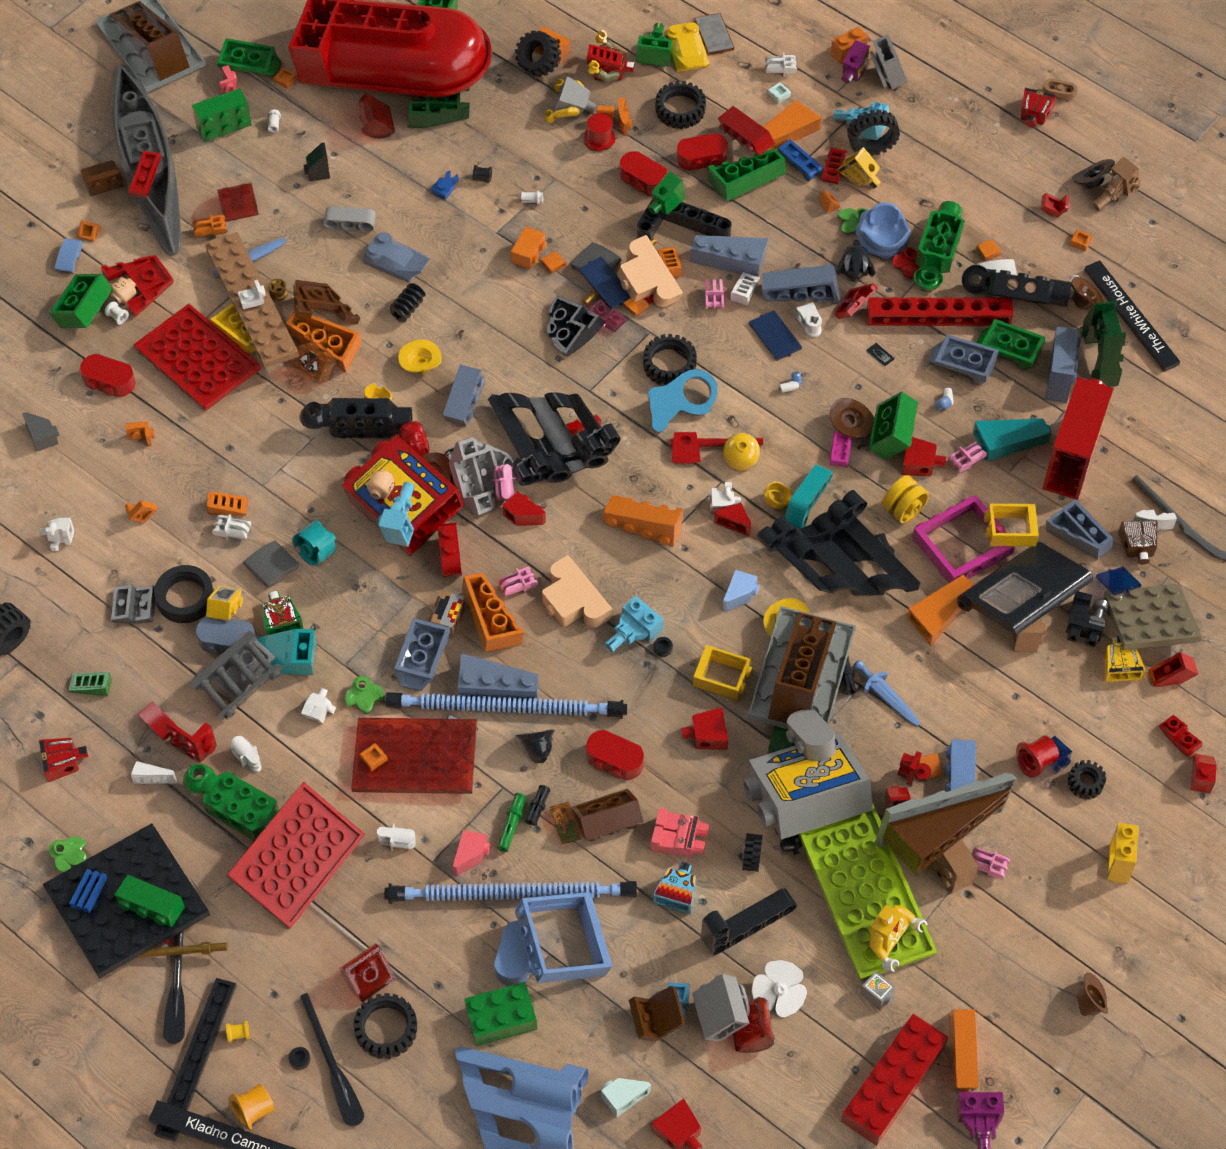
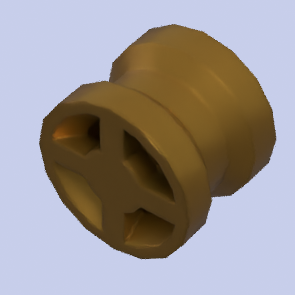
(275, 287)

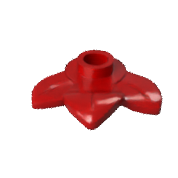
(906, 261)

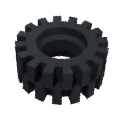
(1088, 769)
(752, 852)

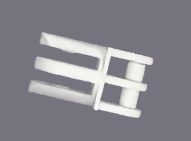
(781, 64)
(231, 527)
(246, 753)
(396, 837)

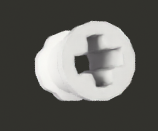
(116, 313)

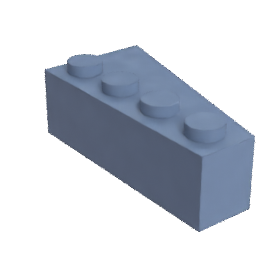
(492, 679)

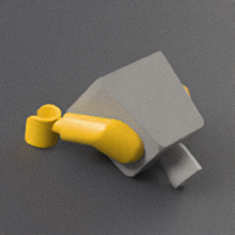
(570, 101)

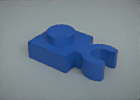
(444, 187)

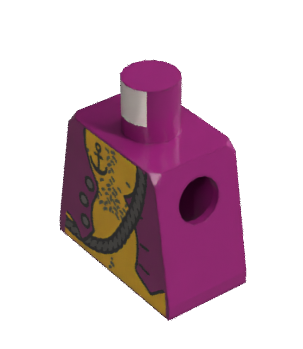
(856, 62)

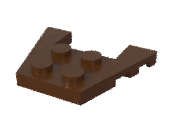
(320, 295)

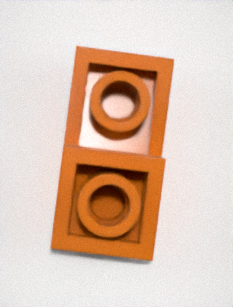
(624, 116)

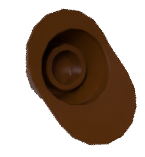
(1092, 996)

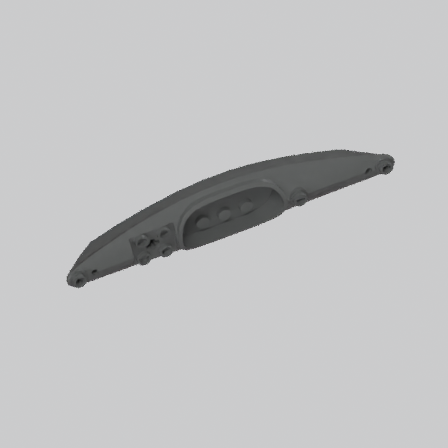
(139, 130)

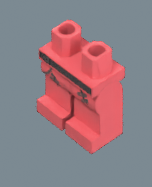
(678, 834)

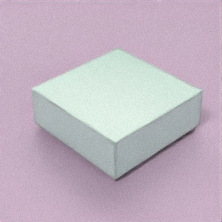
(779, 93)

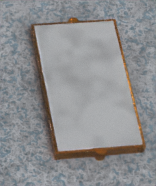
(714, 34)

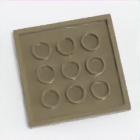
(1152, 617)

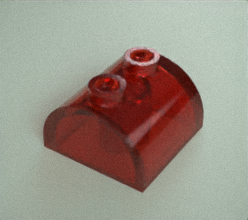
(375, 117)
(237, 202)
(367, 973)
(758, 1033)

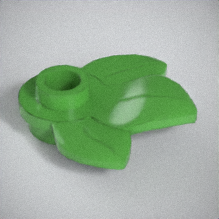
(851, 219)
(364, 696)
(71, 854)

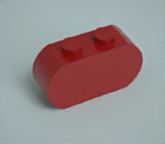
(702, 151)
(641, 172)
(107, 375)
(449, 550)
(614, 755)

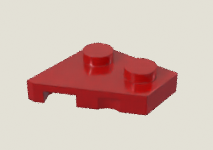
(854, 300)

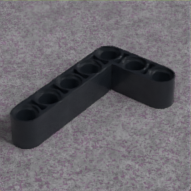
(687, 217)
(722, 934)

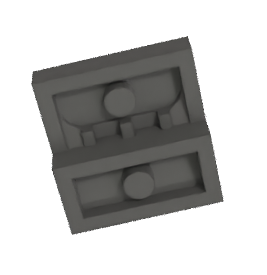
(593, 252)
(271, 563)
(133, 604)

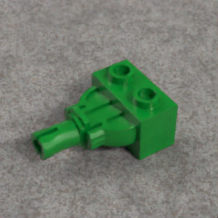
(655, 48)

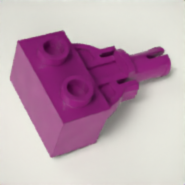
(981, 1115)

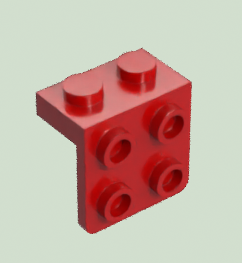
(195, 746)

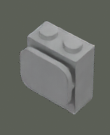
(888, 63)
(721, 1007)

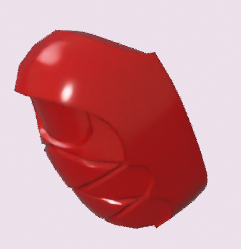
(415, 437)

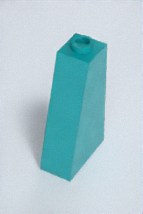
(1011, 436)

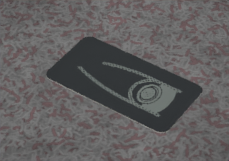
(880, 354)

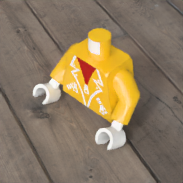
(888, 929)

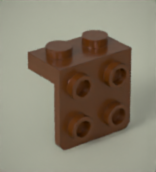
(102, 178)
(657, 1015)

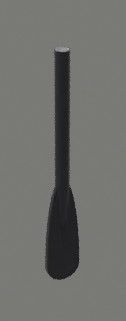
(175, 1008)
(345, 1096)

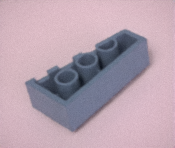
(730, 253)
(801, 284)
(1063, 364)

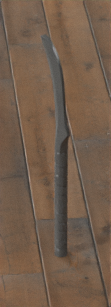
(1183, 525)

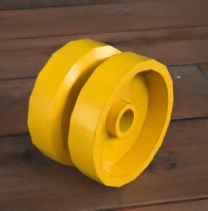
(905, 499)

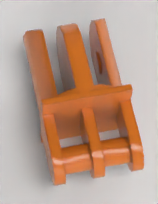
(209, 226)

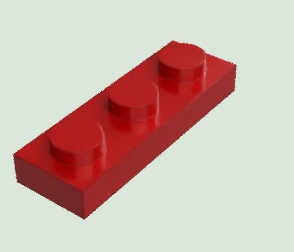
(144, 174)

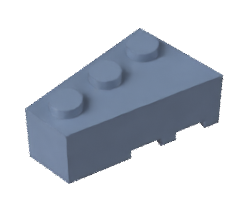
(464, 395)
(1080, 530)

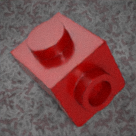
(1054, 205)

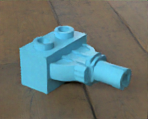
(871, 133)
(395, 522)
(636, 623)

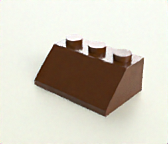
(607, 814)

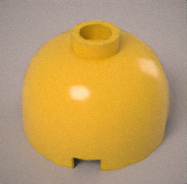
(741, 451)

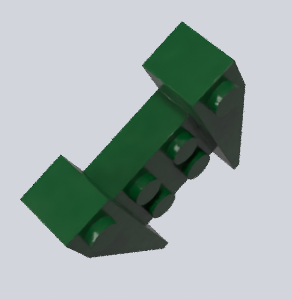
(437, 111)
(1103, 327)

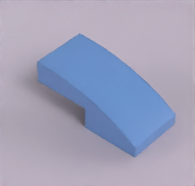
(68, 255)

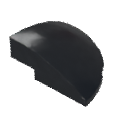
(571, 325)

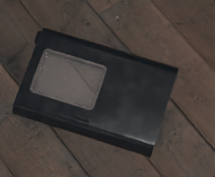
(1026, 588)

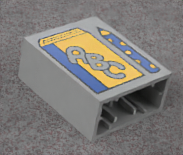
(807, 793)

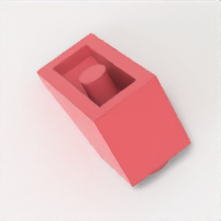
(470, 852)

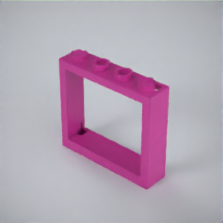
(939, 561)

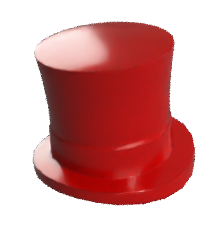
(599, 133)
(1036, 755)

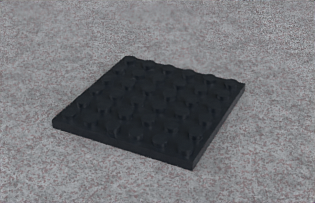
(108, 932)

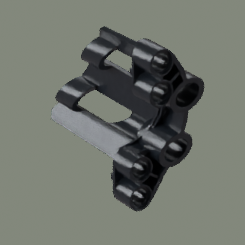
(558, 451)
(838, 542)

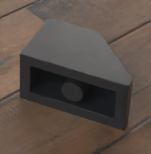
(317, 164)

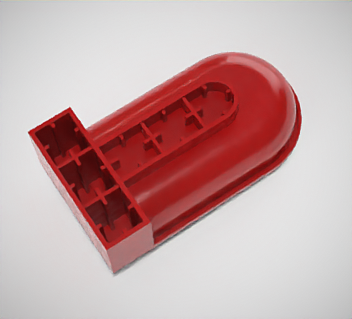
(389, 47)

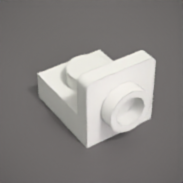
(253, 296)

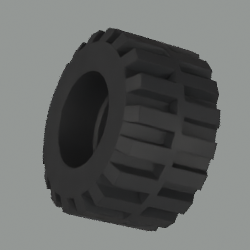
(528, 45)
(13, 627)

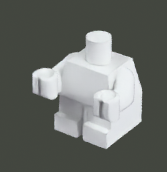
(722, 498)
(58, 531)
(317, 706)

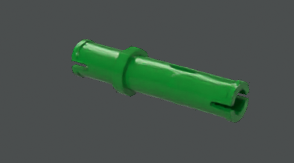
(514, 814)

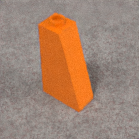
(793, 123)
(938, 610)
(963, 1049)

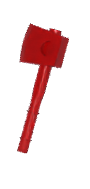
(686, 446)

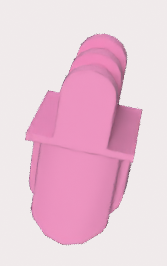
(715, 297)
(967, 456)
(503, 482)
(516, 583)
(986, 862)

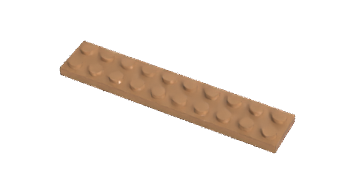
(261, 321)

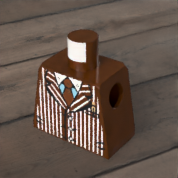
(1139, 539)

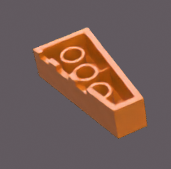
(491, 619)

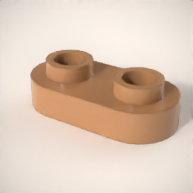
(1060, 88)

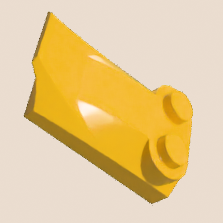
(687, 47)
(231, 325)

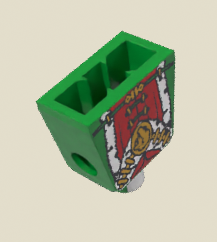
(280, 614)

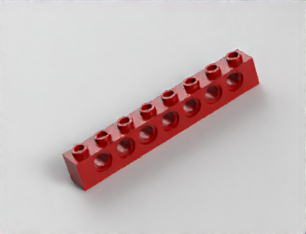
(938, 311)

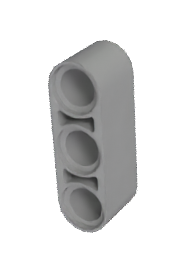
(349, 219)

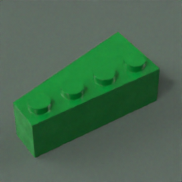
(746, 174)

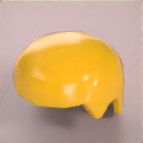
(373, 391)
(777, 495)

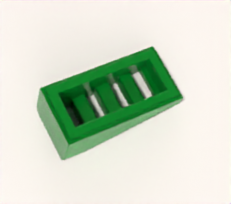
(102, 689)

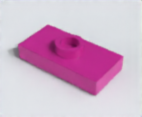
(840, 450)

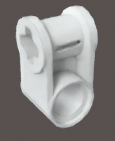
(809, 319)

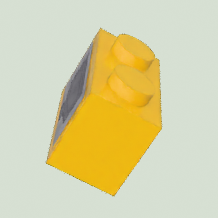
(224, 603)

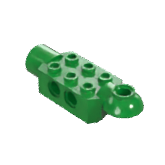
(938, 245)
(231, 800)

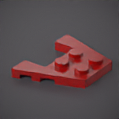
(147, 274)

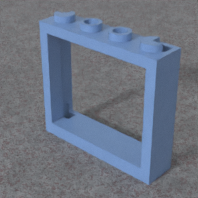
(592, 930)

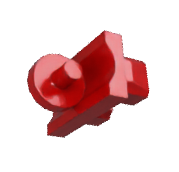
(911, 766)

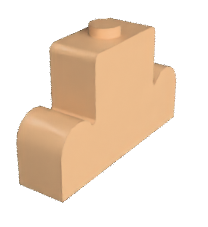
(648, 275)
(574, 596)

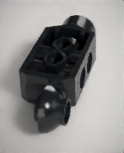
(994, 283)
(356, 417)

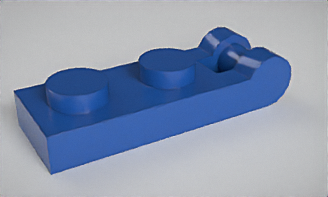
(800, 159)

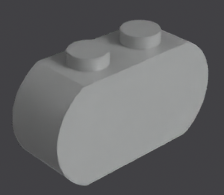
(811, 735)

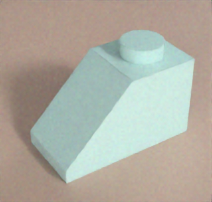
(624, 1094)

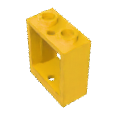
(1022, 511)
(726, 658)
(1122, 853)

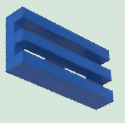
(85, 888)

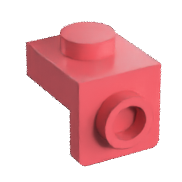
(229, 82)

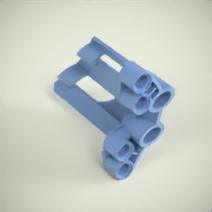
(538, 1097)

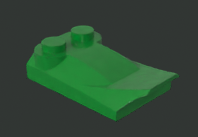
(249, 57)
(1013, 343)

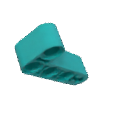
(807, 495)

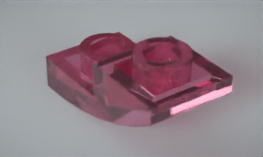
(612, 318)

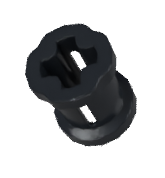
(482, 173)

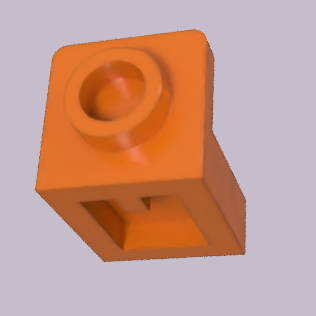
(140, 430)
(141, 511)

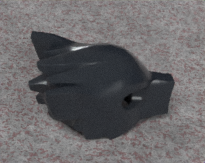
(855, 262)

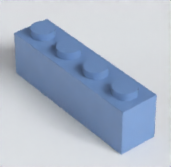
(961, 763)

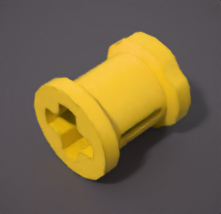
(237, 1031)

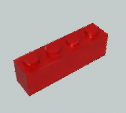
(745, 131)

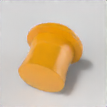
(251, 1105)

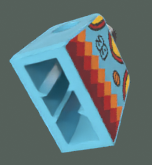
(676, 889)

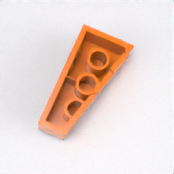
(330, 337)
(644, 519)

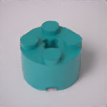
(314, 543)

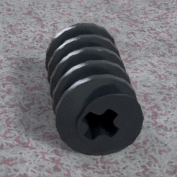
(407, 302)

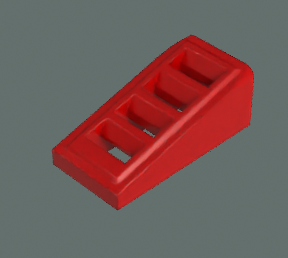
(600, 54)
(835, 155)

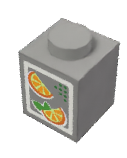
(878, 990)

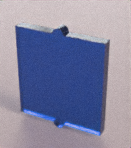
(1118, 580)

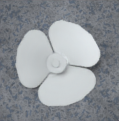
(785, 986)

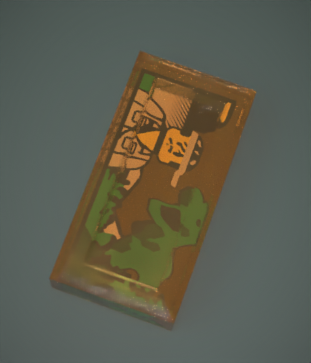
(565, 823)

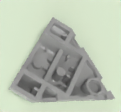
(472, 472)

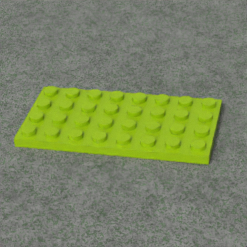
(857, 885)

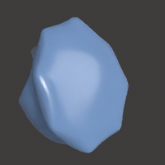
(883, 230)

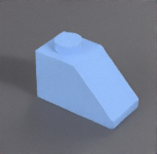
(740, 590)

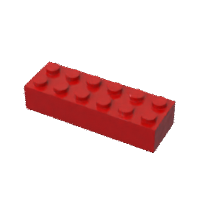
(894, 1079)

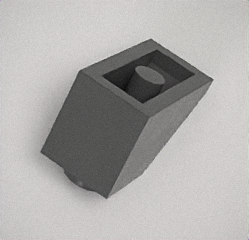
(41, 431)

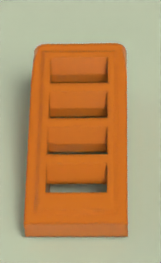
(676, 269)
(227, 499)

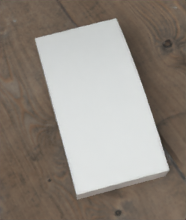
(1006, 264)
(1164, 520)

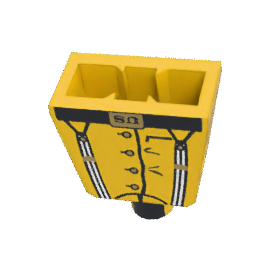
(860, 169)
(1121, 663)

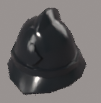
(537, 744)

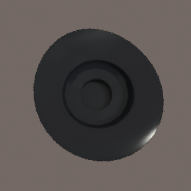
(1095, 174)

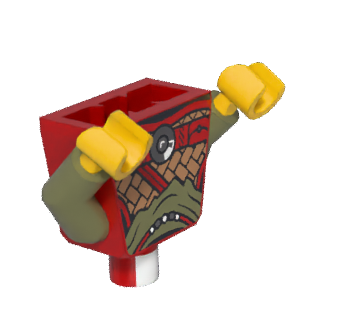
(608, 73)

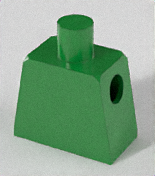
(667, 194)

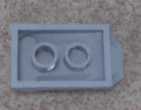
(394, 257)
(965, 357)
(421, 653)

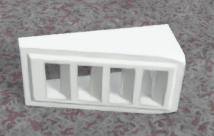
(740, 297)
(150, 774)

